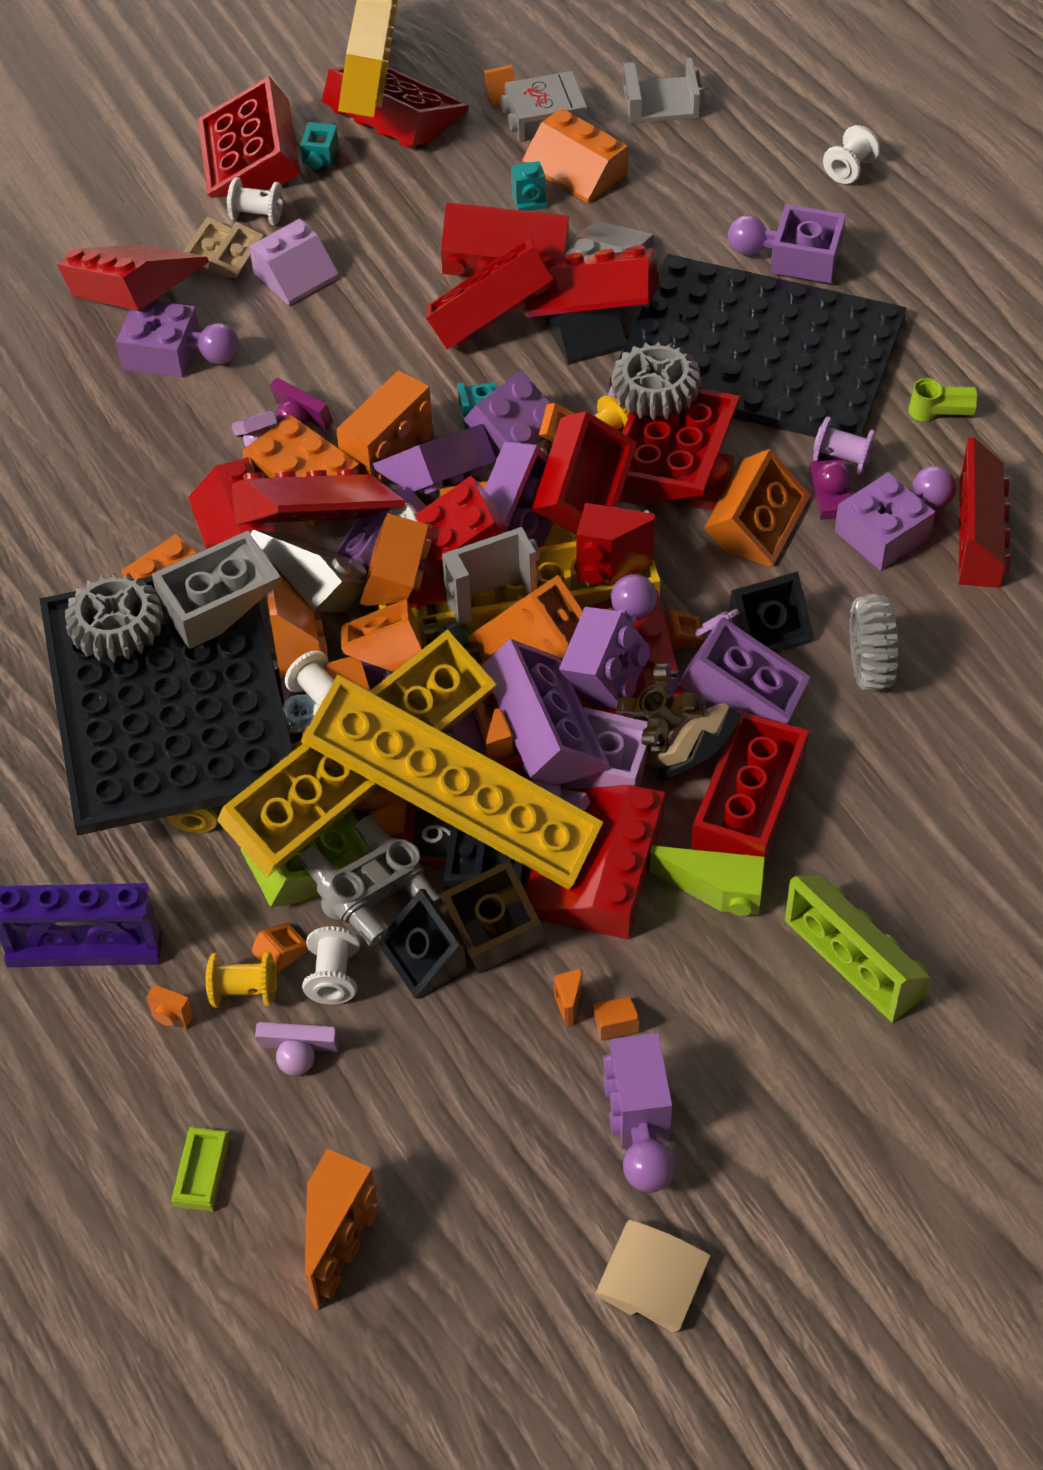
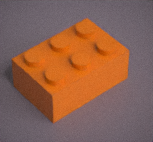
(387, 423)
(297, 449)

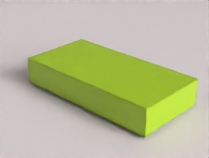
(200, 1169)

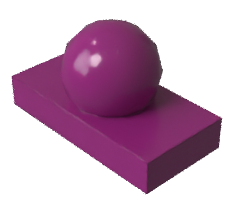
(299, 405)
(830, 486)

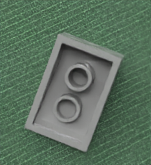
(608, 236)
(319, 575)
(215, 587)

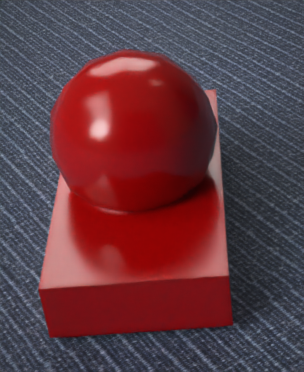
(717, 483)

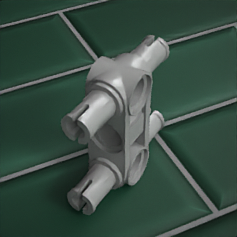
(355, 888)

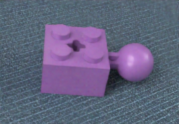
(802, 247)
(164, 337)
(891, 520)
(606, 648)
(640, 1109)

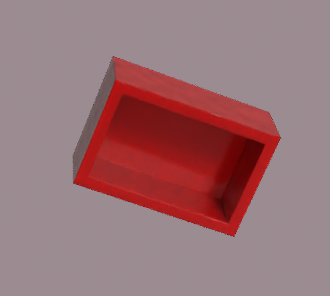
(583, 467)

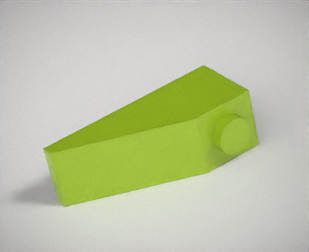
(718, 879)

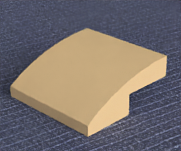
(224, 246)
(684, 735)
(652, 1275)

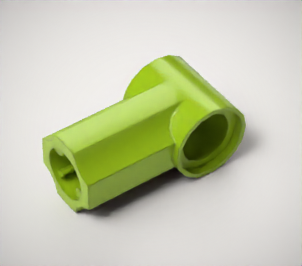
(932, 399)

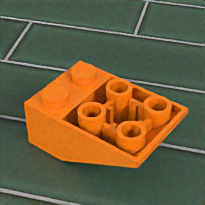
(540, 620)
(337, 1210)

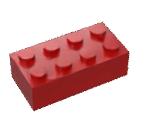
(750, 787)

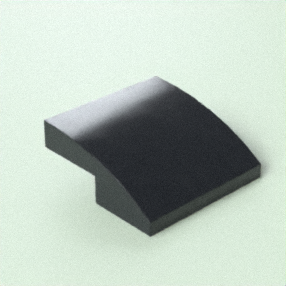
(704, 746)
(471, 857)

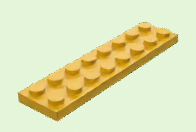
(452, 781)

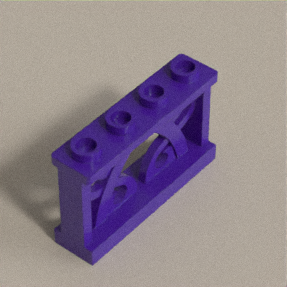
(123, 934)

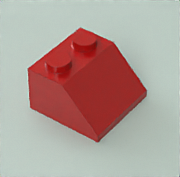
(613, 543)

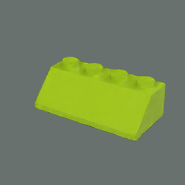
(855, 946)

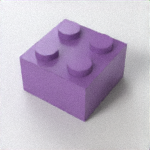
(511, 413)

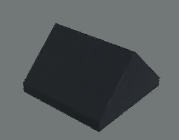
(587, 334)
(773, 611)
(424, 947)

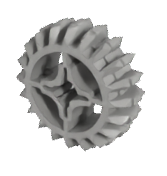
(656, 380)
(115, 625)
(873, 642)

